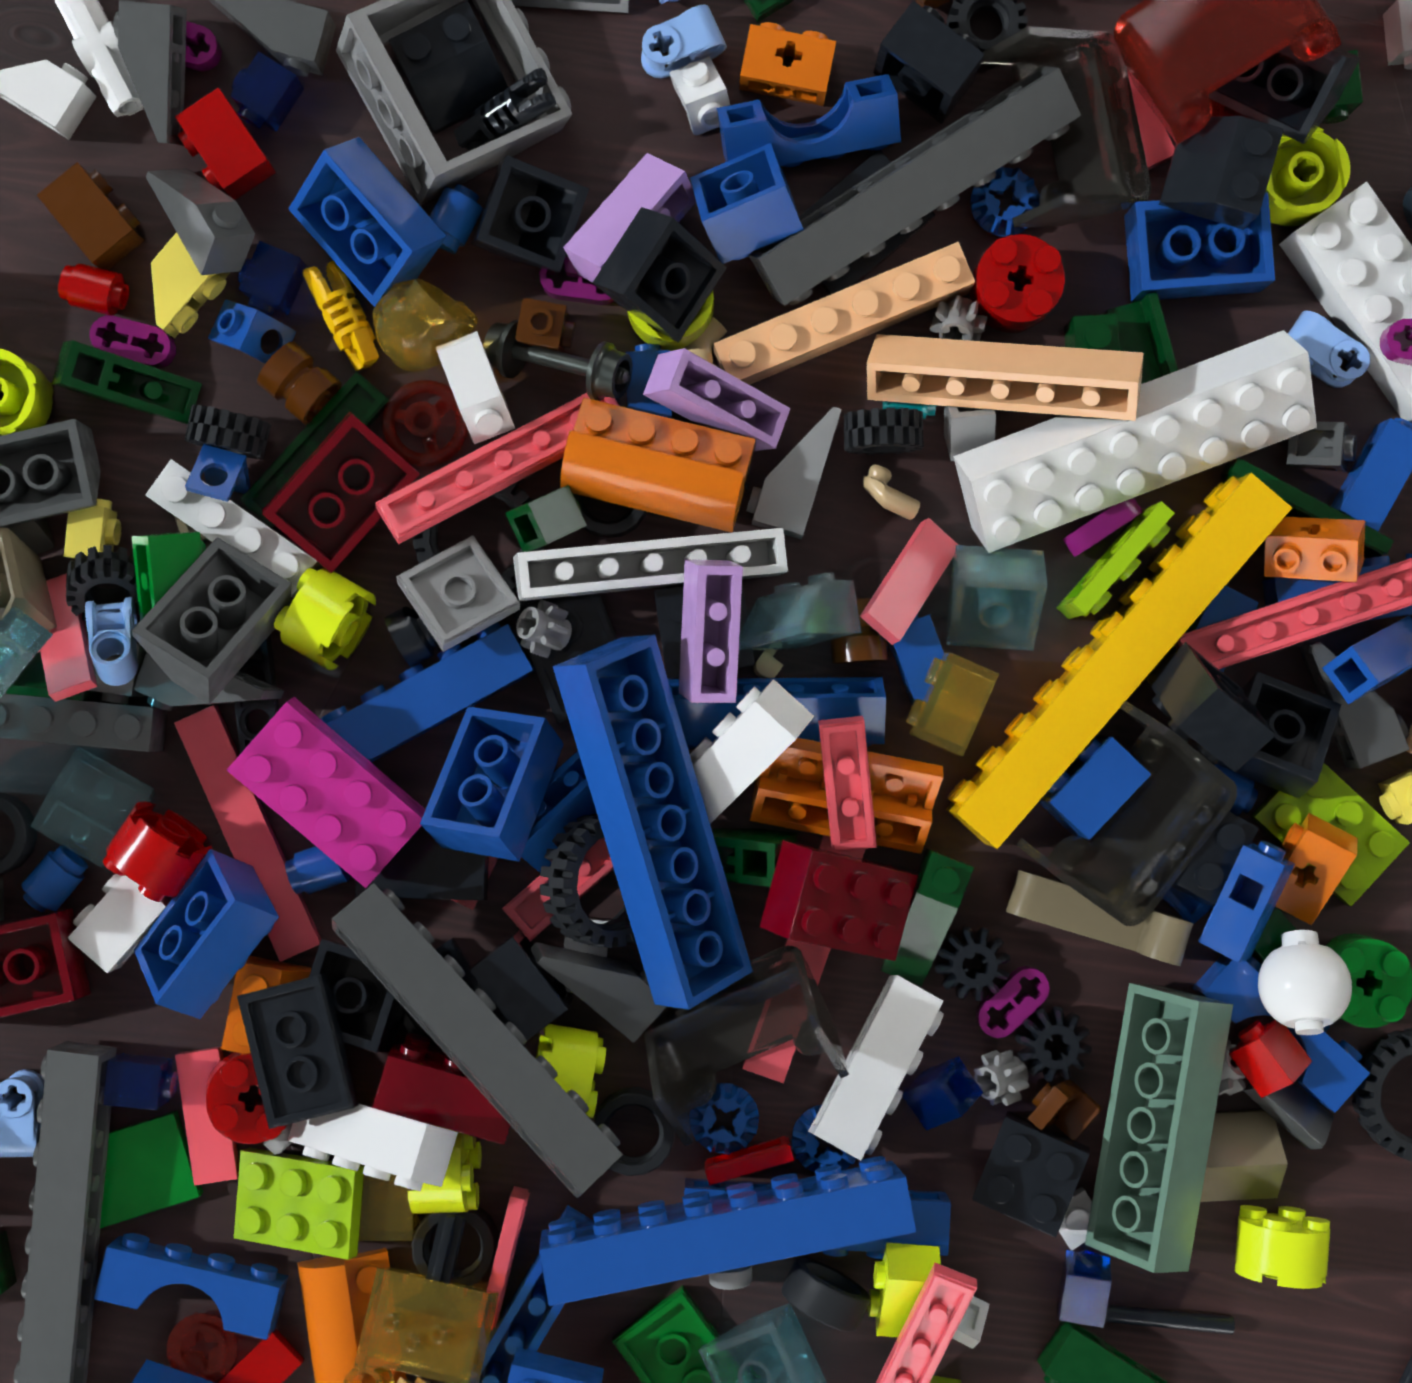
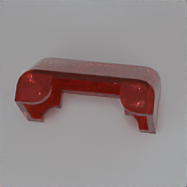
(1194, 47)

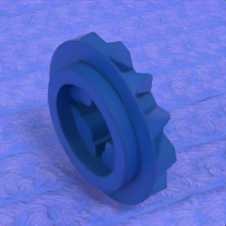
(986, 207)
(745, 1122)
(806, 1145)

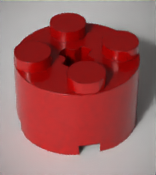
(1039, 272)
(156, 851)
(228, 1109)

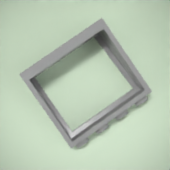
(395, 111)

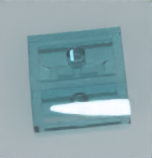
(89, 805)

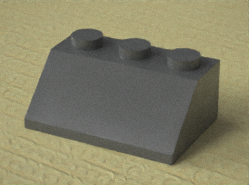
(47, 472)
(213, 619)

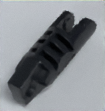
(506, 111)

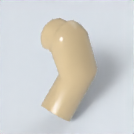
(703, 344)
(889, 498)

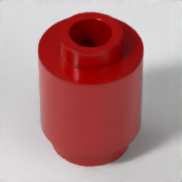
(93, 289)

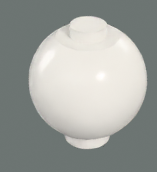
(1304, 983)

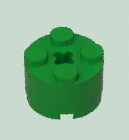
(1386, 983)

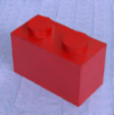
(224, 143)

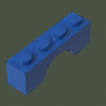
(860, 120)
(1334, 1066)
(244, 1294)

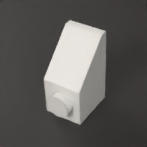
(48, 94)
(475, 387)

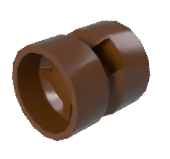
(292, 377)
(860, 647)

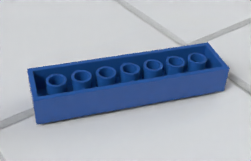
(653, 820)
(724, 1230)

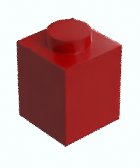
(1269, 1056)

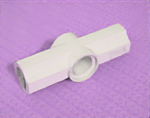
(100, 54)

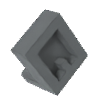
(1323, 447)

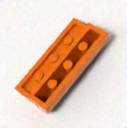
(657, 464)
(902, 791)
(335, 1310)

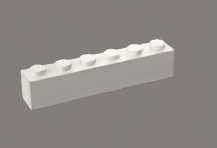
(643, 563)

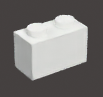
(116, 923)

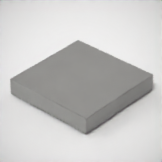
(458, 593)

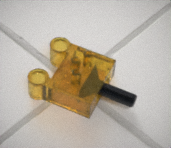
(426, 1320)

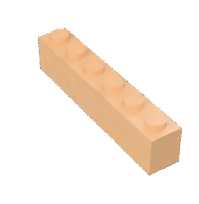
(845, 315)
(1005, 376)

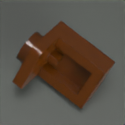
(545, 325)
(1065, 1107)

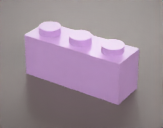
(648, 185)
(715, 398)
(710, 631)

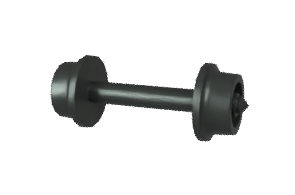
(606, 371)

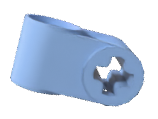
(686, 40)
(1326, 347)
(111, 634)
(19, 1118)

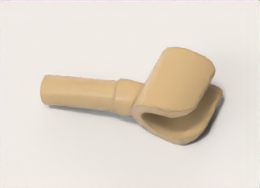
(767, 665)

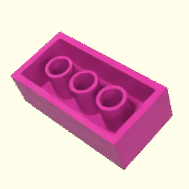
(328, 791)

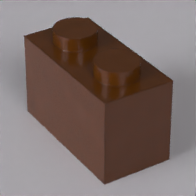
(91, 217)

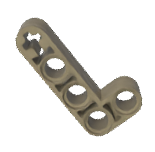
(1062, 907)

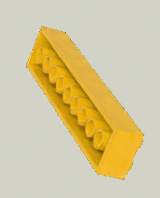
(1117, 659)

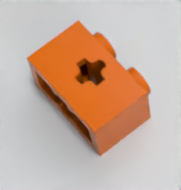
(764, 69)
(1315, 549)
(1329, 852)

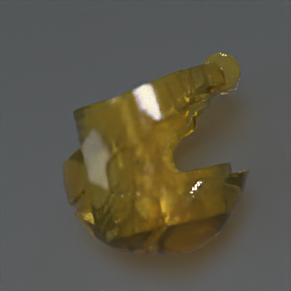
(416, 320)

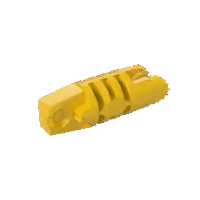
(343, 315)

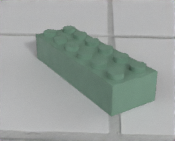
(1158, 1127)

